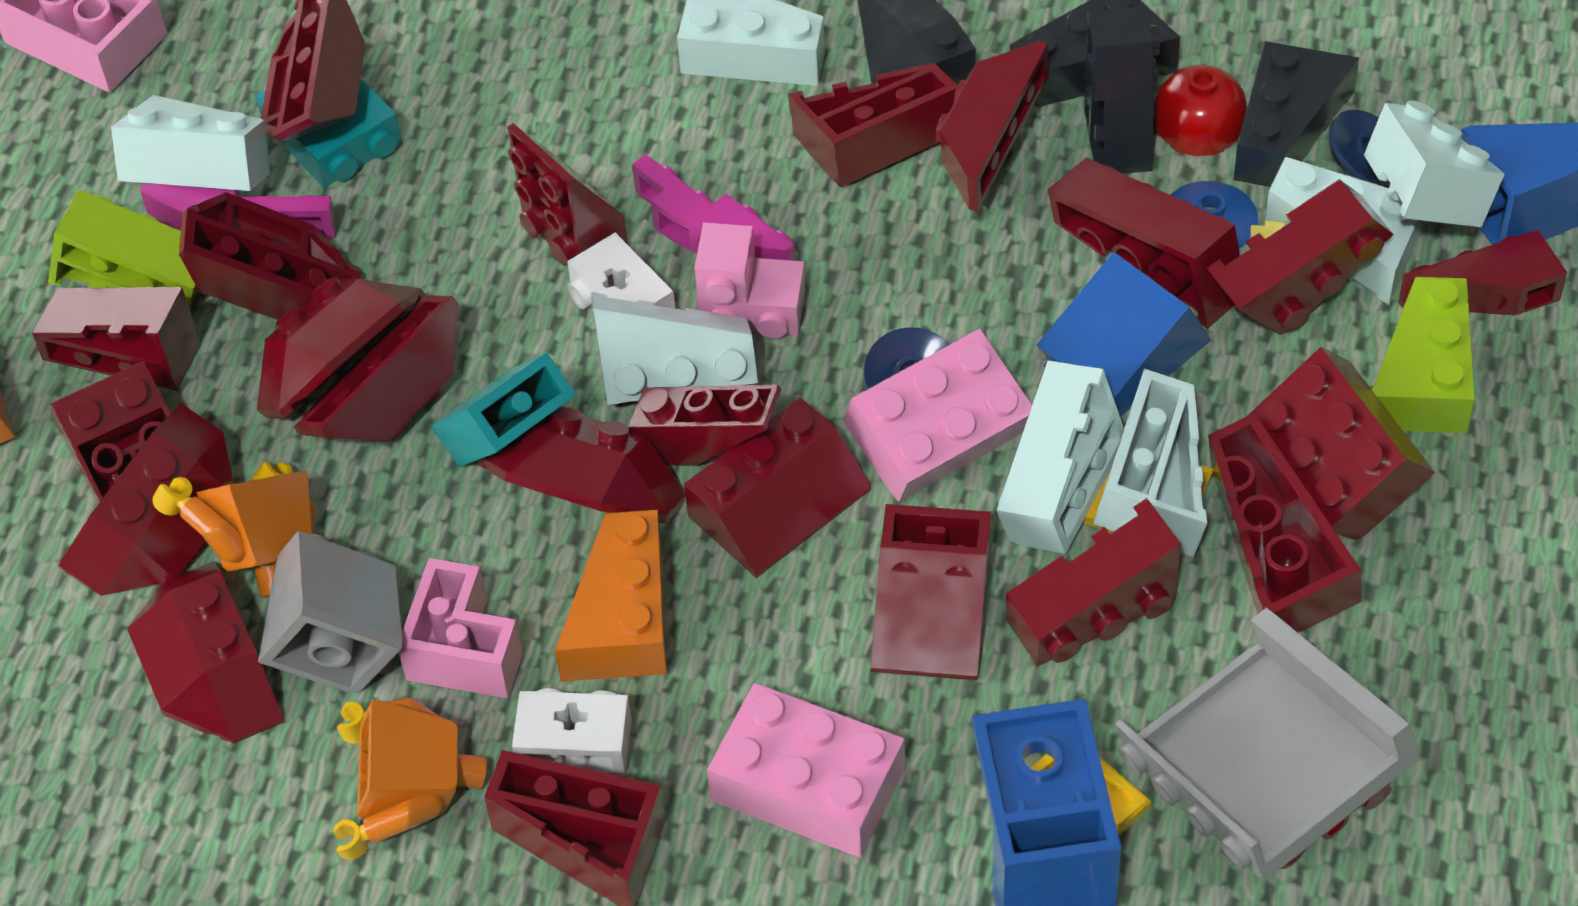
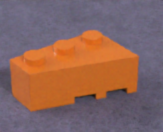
(619, 604)

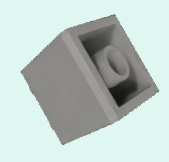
(331, 614)

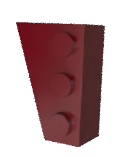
(874, 123)
(1099, 590)
(579, 821)

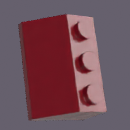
(776, 488)

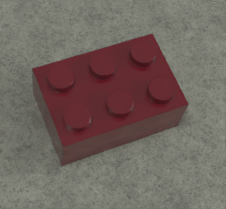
(1342, 443)

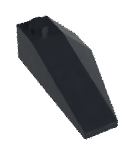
(913, 35)

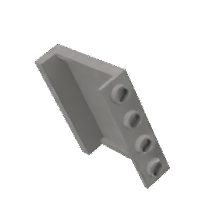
(1272, 749)

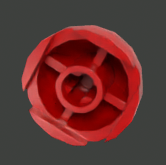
(1200, 110)

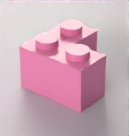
(745, 286)
(452, 640)

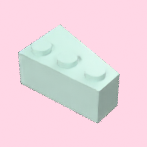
(751, 41)
(190, 146)
(1431, 166)
(1301, 181)
(669, 348)
(1061, 457)
(1158, 462)

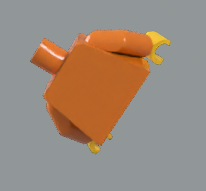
(247, 519)
(403, 769)

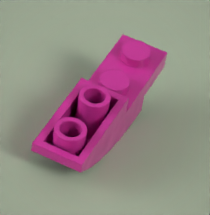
(169, 202)
(681, 211)

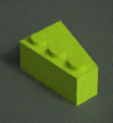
(116, 248)
(1429, 360)

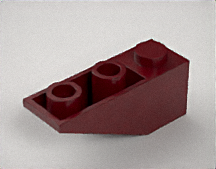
(1502, 277)
(702, 421)

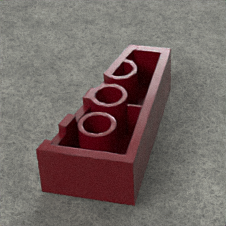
(1150, 231)
(1279, 530)

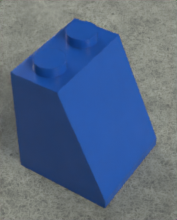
(1538, 177)
(1123, 327)

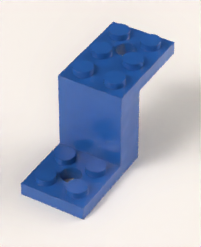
(1053, 825)

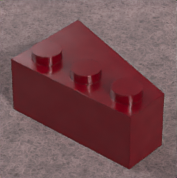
(1305, 259)
(119, 328)

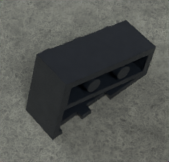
(1068, 49)
(1120, 87)
(1290, 107)

